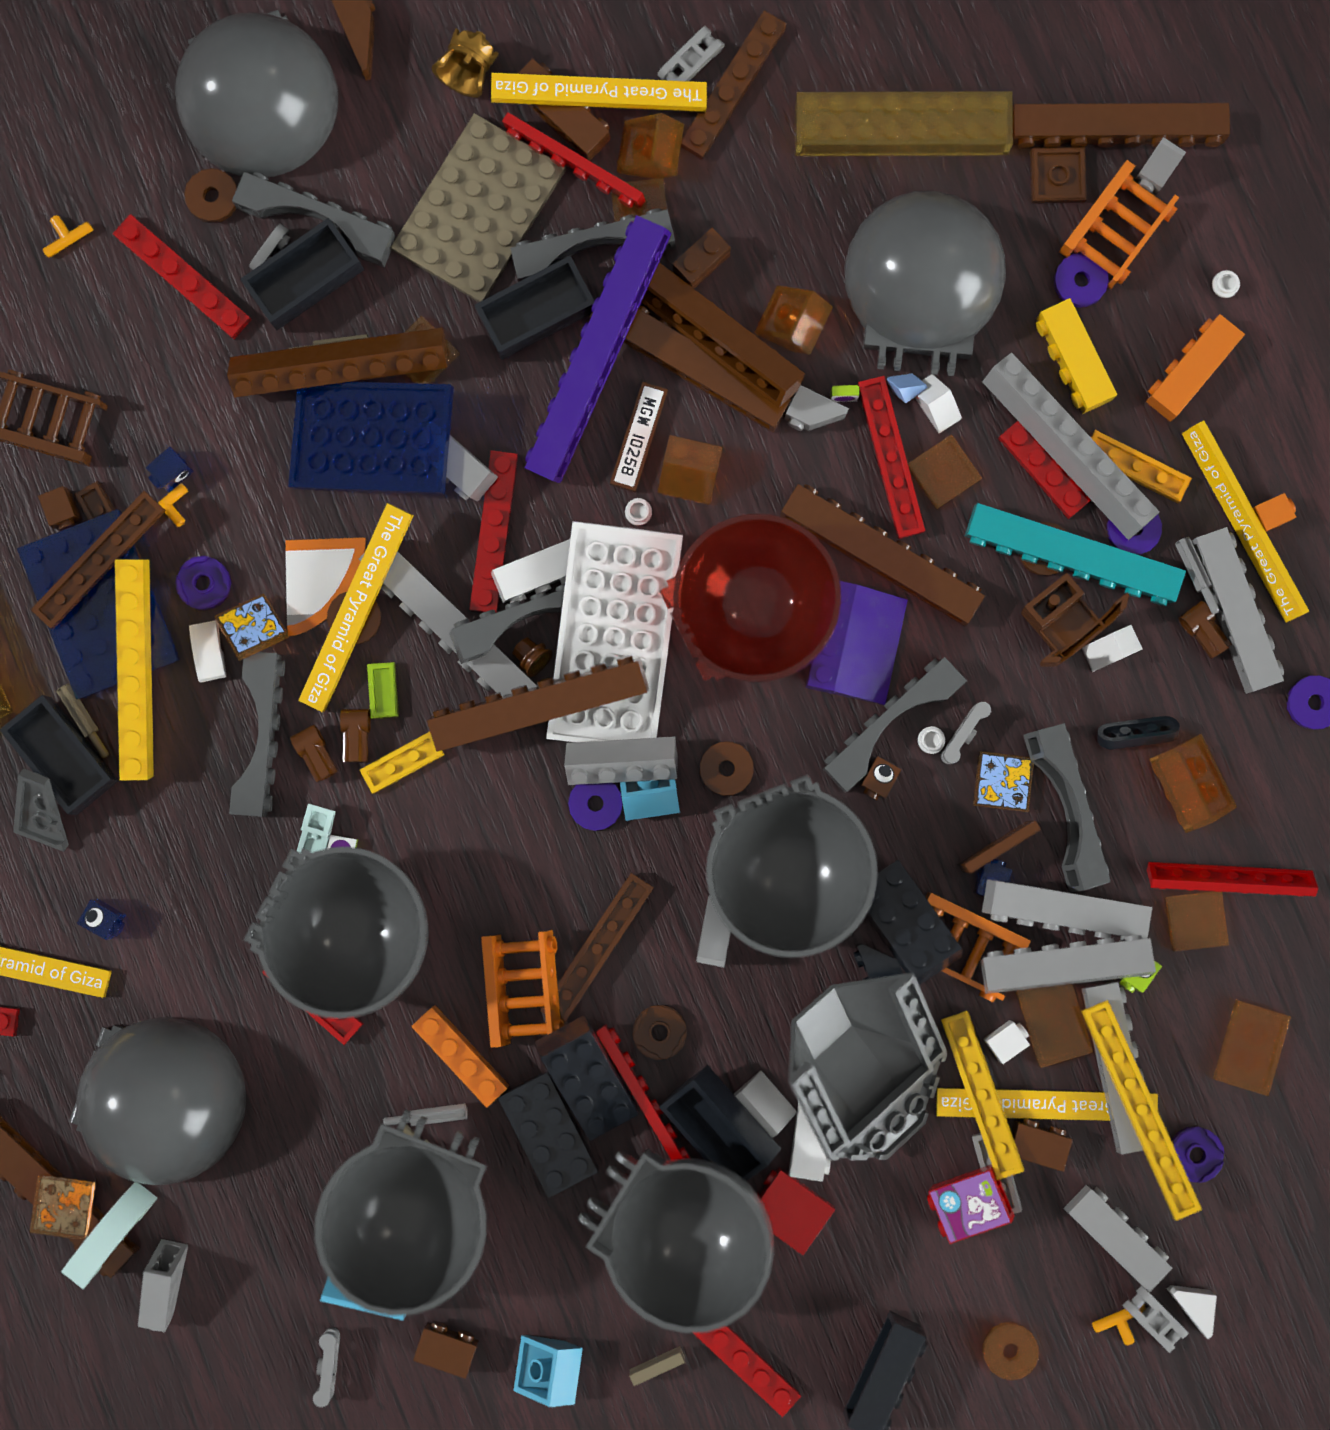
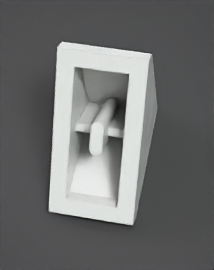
(938, 404)
(1111, 648)
(1198, 1305)

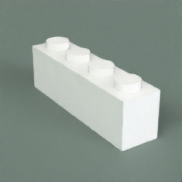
(532, 573)
(807, 1156)

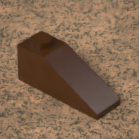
(359, 28)

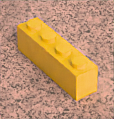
(1076, 356)

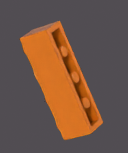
(1195, 367)
(460, 1056)

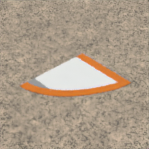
(316, 575)

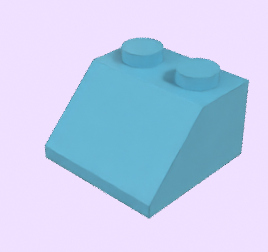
(649, 798)
(548, 1370)

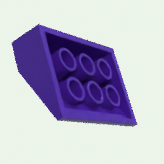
(863, 646)

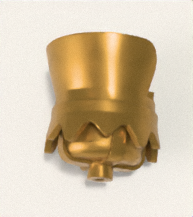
(465, 63)

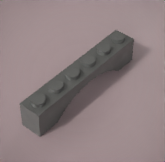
(265, 199)
(535, 256)
(477, 637)
(935, 686)
(251, 792)
(1083, 860)

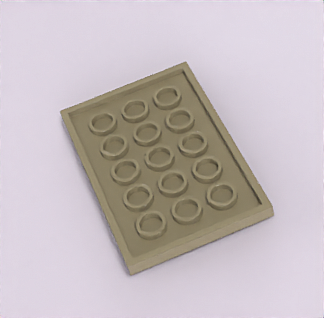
(477, 208)

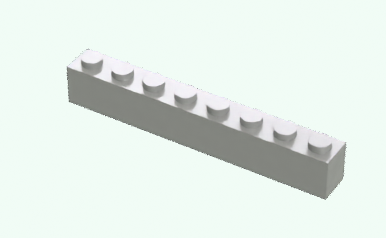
(1070, 446)
(439, 616)

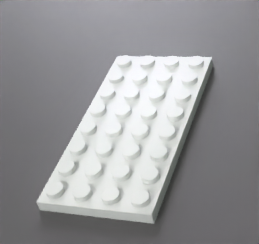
(612, 613)

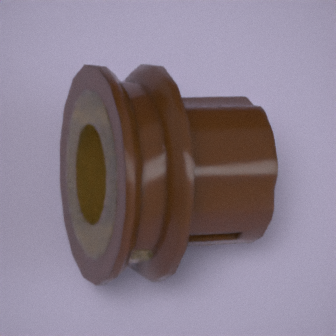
(532, 656)

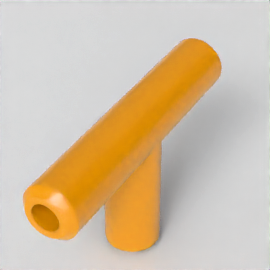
(66, 237)
(168, 501)
(1120, 1319)

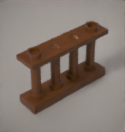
(49, 444)

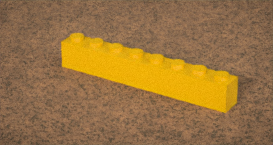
(134, 669)

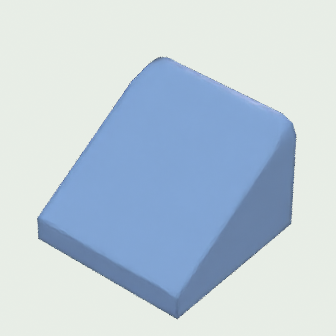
(906, 386)

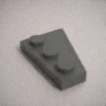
(37, 811)

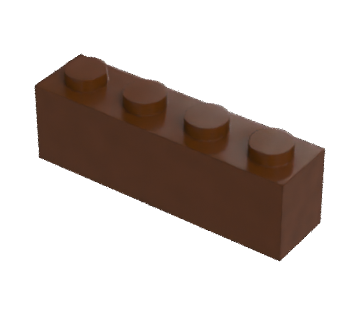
(572, 123)

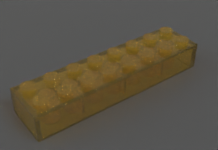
(903, 123)

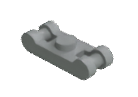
(692, 57)
(965, 732)
(1155, 1319)
(327, 1366)

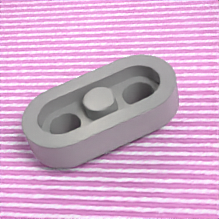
(277, 240)

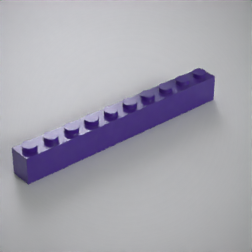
(597, 349)

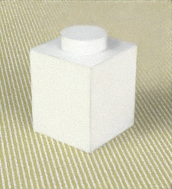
(1007, 1041)

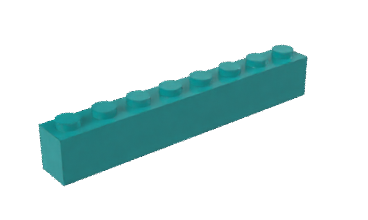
(1074, 553)

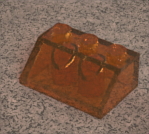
(1193, 783)

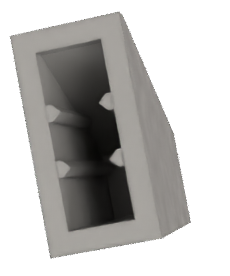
(713, 938)
(161, 1285)

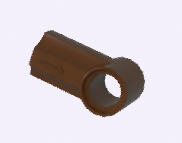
(1201, 623)
(355, 726)
(311, 746)

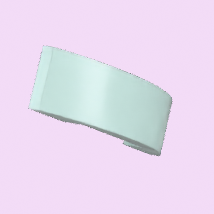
(316, 828)
(108, 1234)

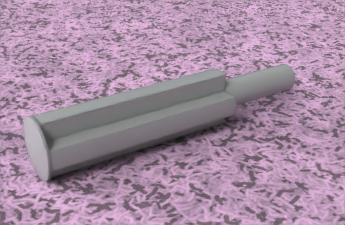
(1196, 571)
(433, 1115)

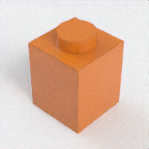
(1275, 512)

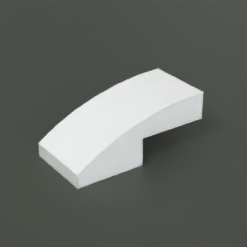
(207, 651)

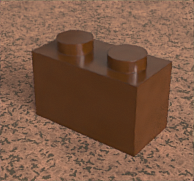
(701, 258)
(1041, 1145)
(446, 1349)

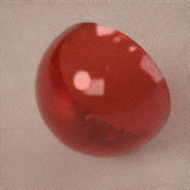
(755, 599)

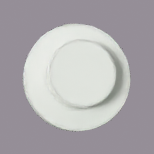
(1226, 284)
(638, 511)
(931, 740)

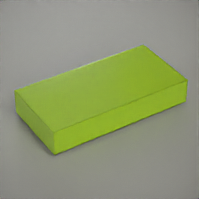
(382, 690)

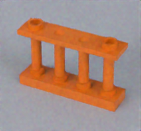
(1108, 201)
(986, 932)
(497, 977)

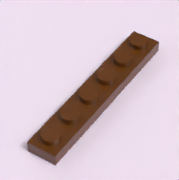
(733, 84)
(98, 560)
(600, 943)

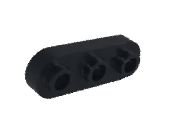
(1138, 732)

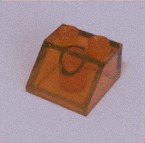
(650, 146)
(794, 319)
(690, 469)

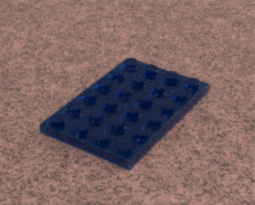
(372, 437)
(88, 632)

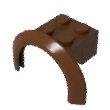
(1066, 619)

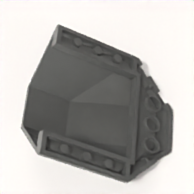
(866, 1065)

